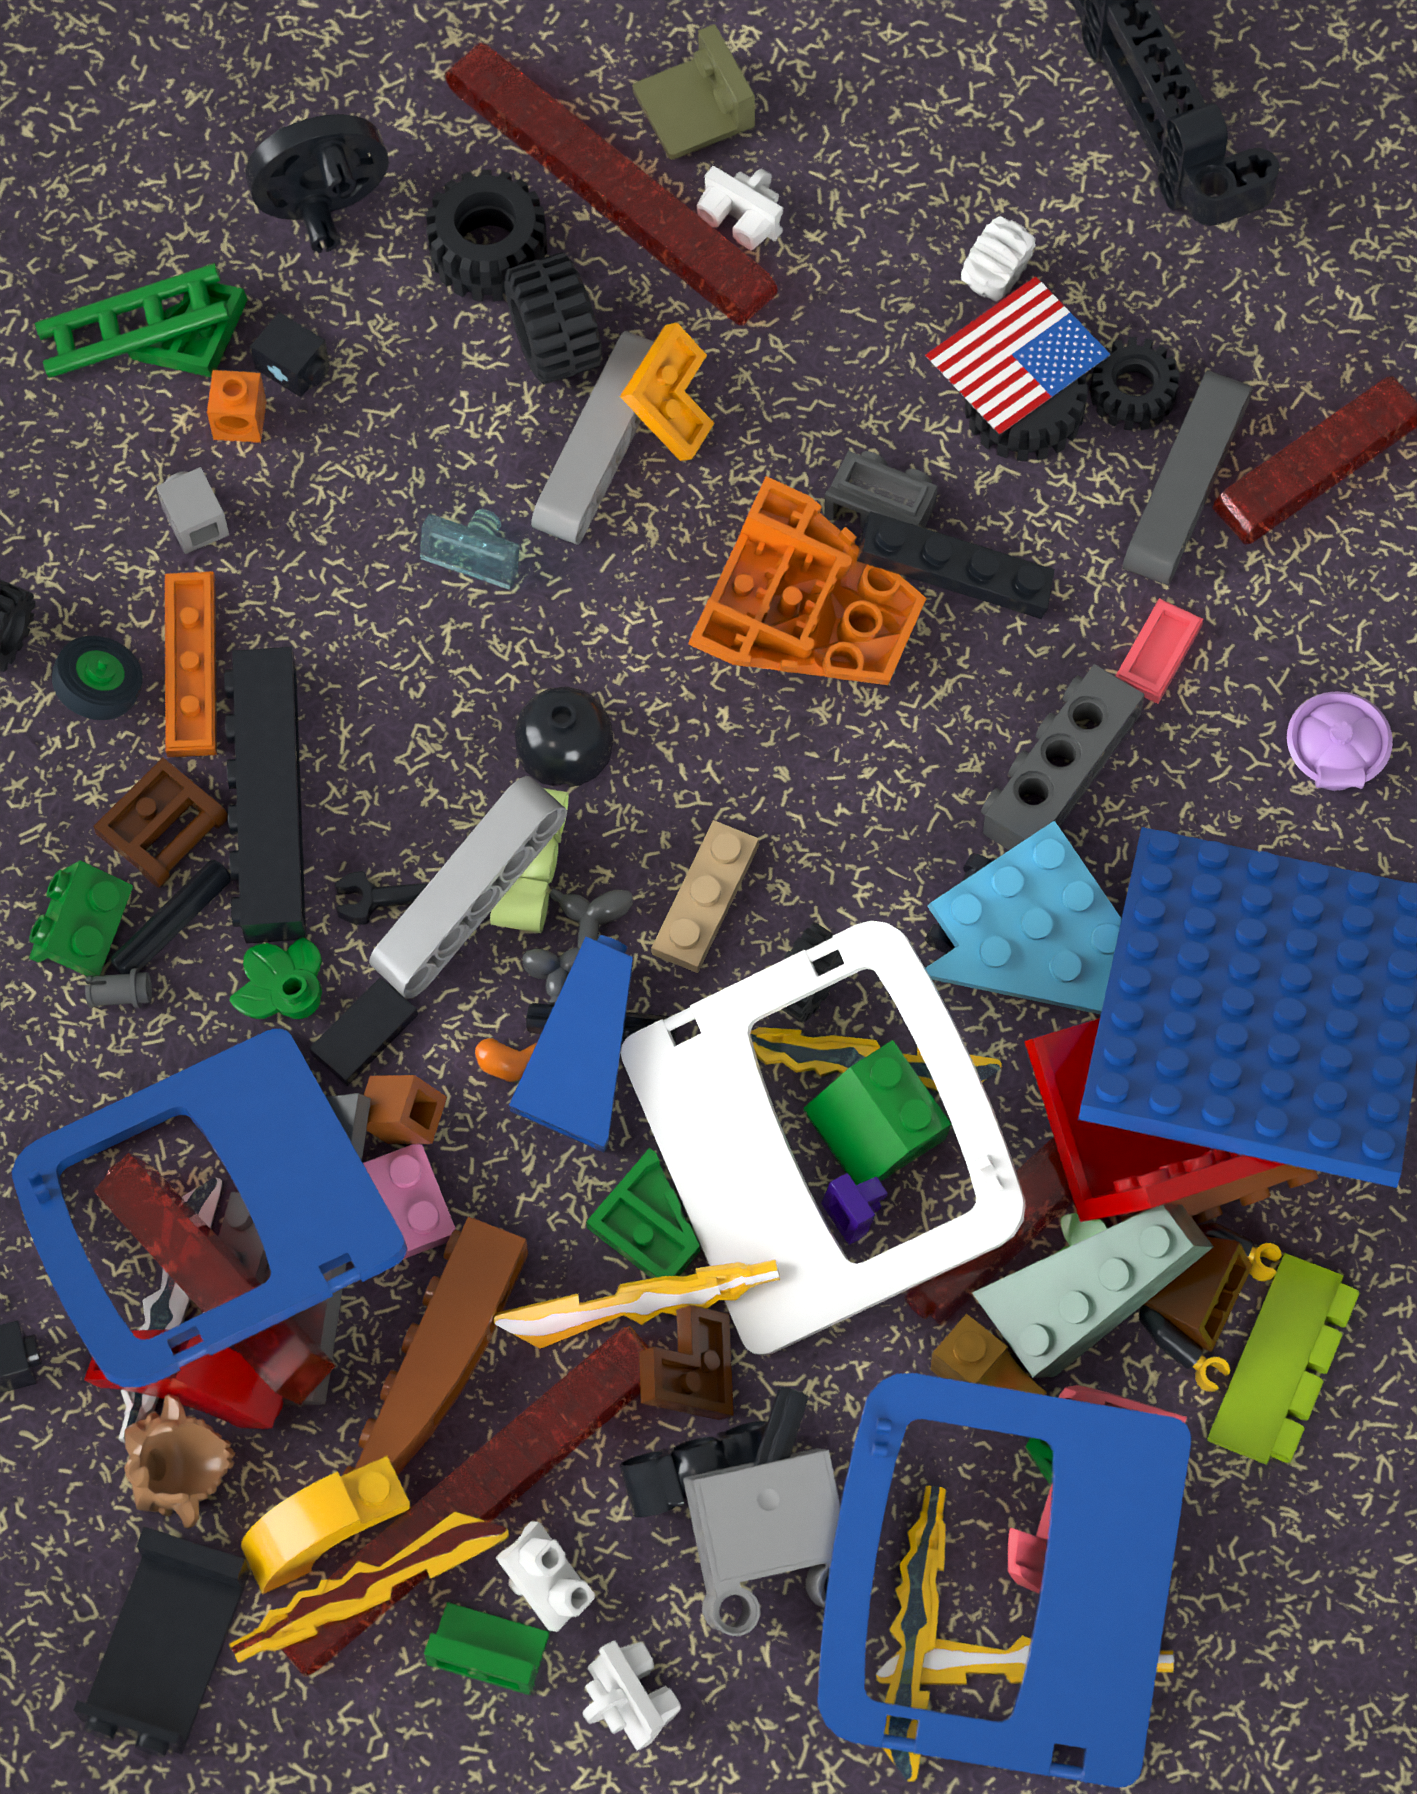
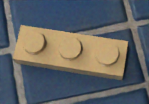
(705, 896)

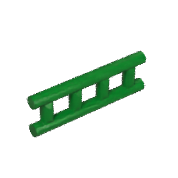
(106, 314)

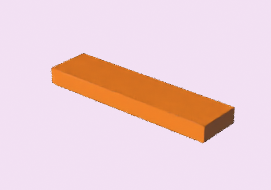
(190, 664)

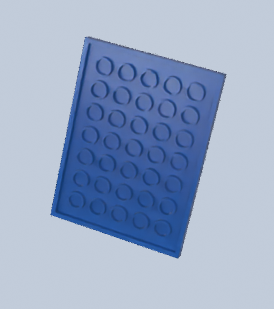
(1261, 1009)

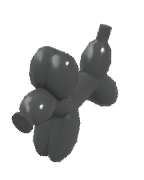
(602, 910)

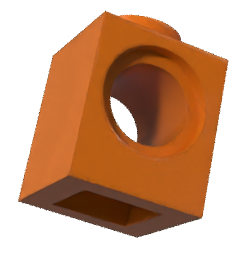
(236, 406)

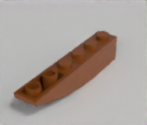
(446, 1342)

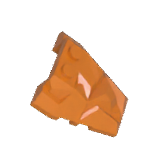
(803, 599)

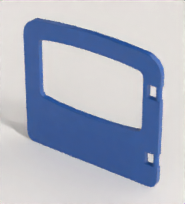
(286, 1161)
(1099, 1596)

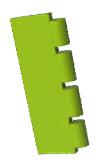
(1273, 1366)

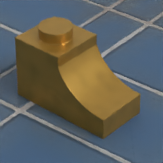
(979, 1358)

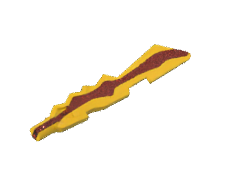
(366, 1585)

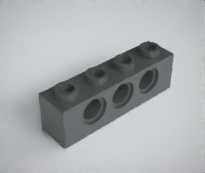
(1095, 697)

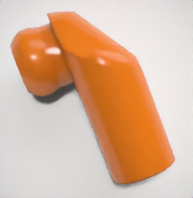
(502, 1060)

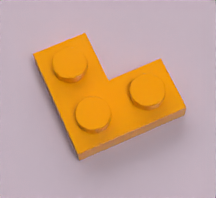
(659, 392)

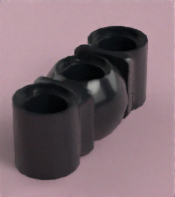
(656, 1478)

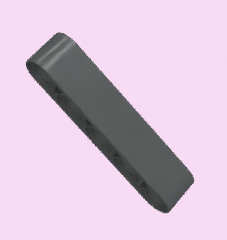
(1187, 477)

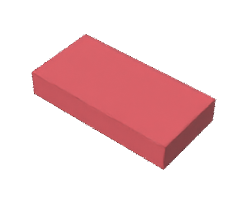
(1159, 649)

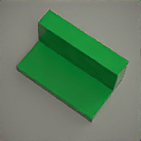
(487, 1648)

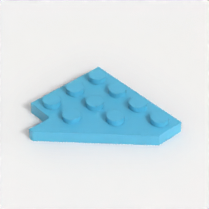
(1030, 927)

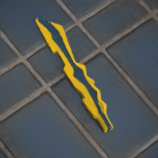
(838, 1053)
(916, 1622)

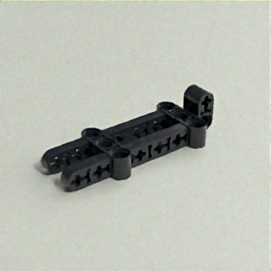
(1195, 140)

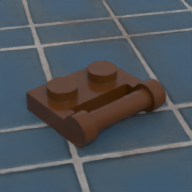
(149, 811)

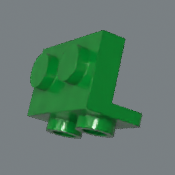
(80, 918)

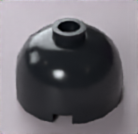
(564, 737)

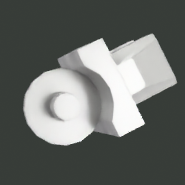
(745, 200)
(545, 1577)
(621, 1697)

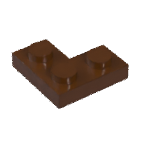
(699, 1374)

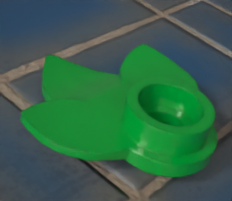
(275, 976)

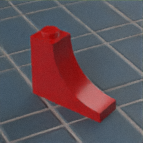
(213, 1384)

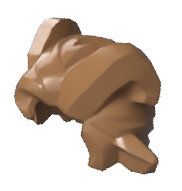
(175, 1461)

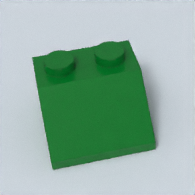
(878, 1116)

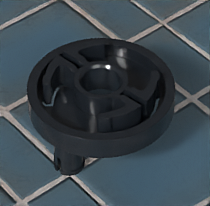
(317, 170)

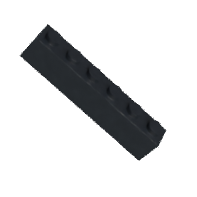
(268, 795)

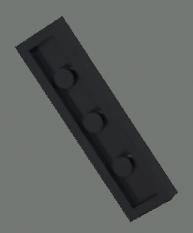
(955, 565)

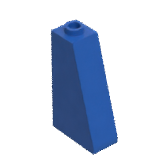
(578, 1054)

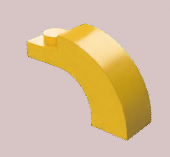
(319, 1517)

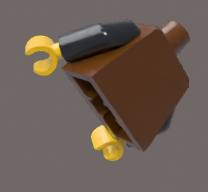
(1198, 1302)

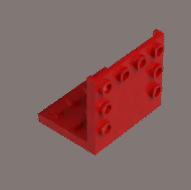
(1113, 1167)

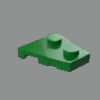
(200, 349)
(646, 1221)

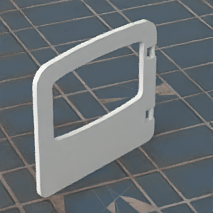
(739, 1171)

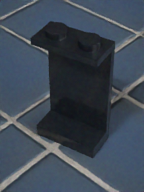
(164, 1643)

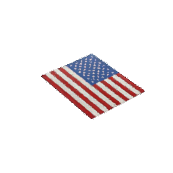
(1017, 355)

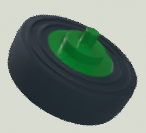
(97, 677)

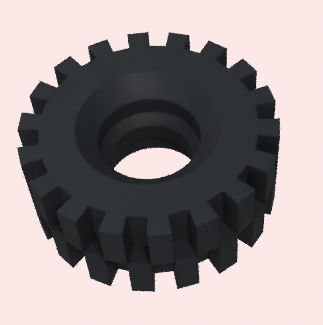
(1040, 429)

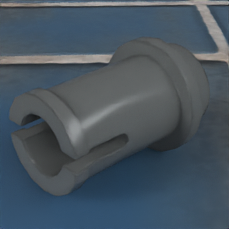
(119, 989)

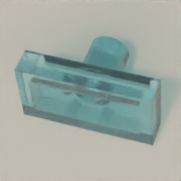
(471, 548)

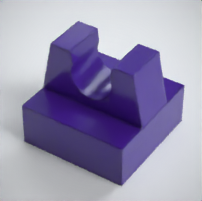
(853, 1205)

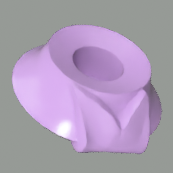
(1339, 740)

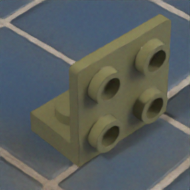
(698, 99)

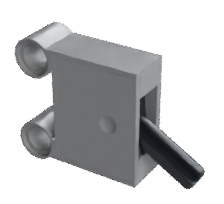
(765, 1517)

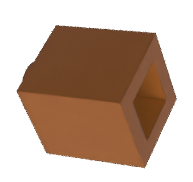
(403, 1109)

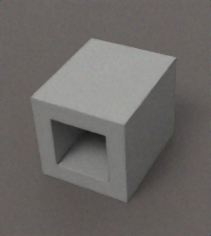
(192, 509)

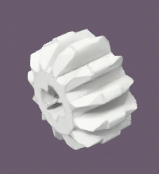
(998, 258)

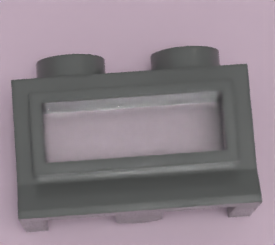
(868, 485)

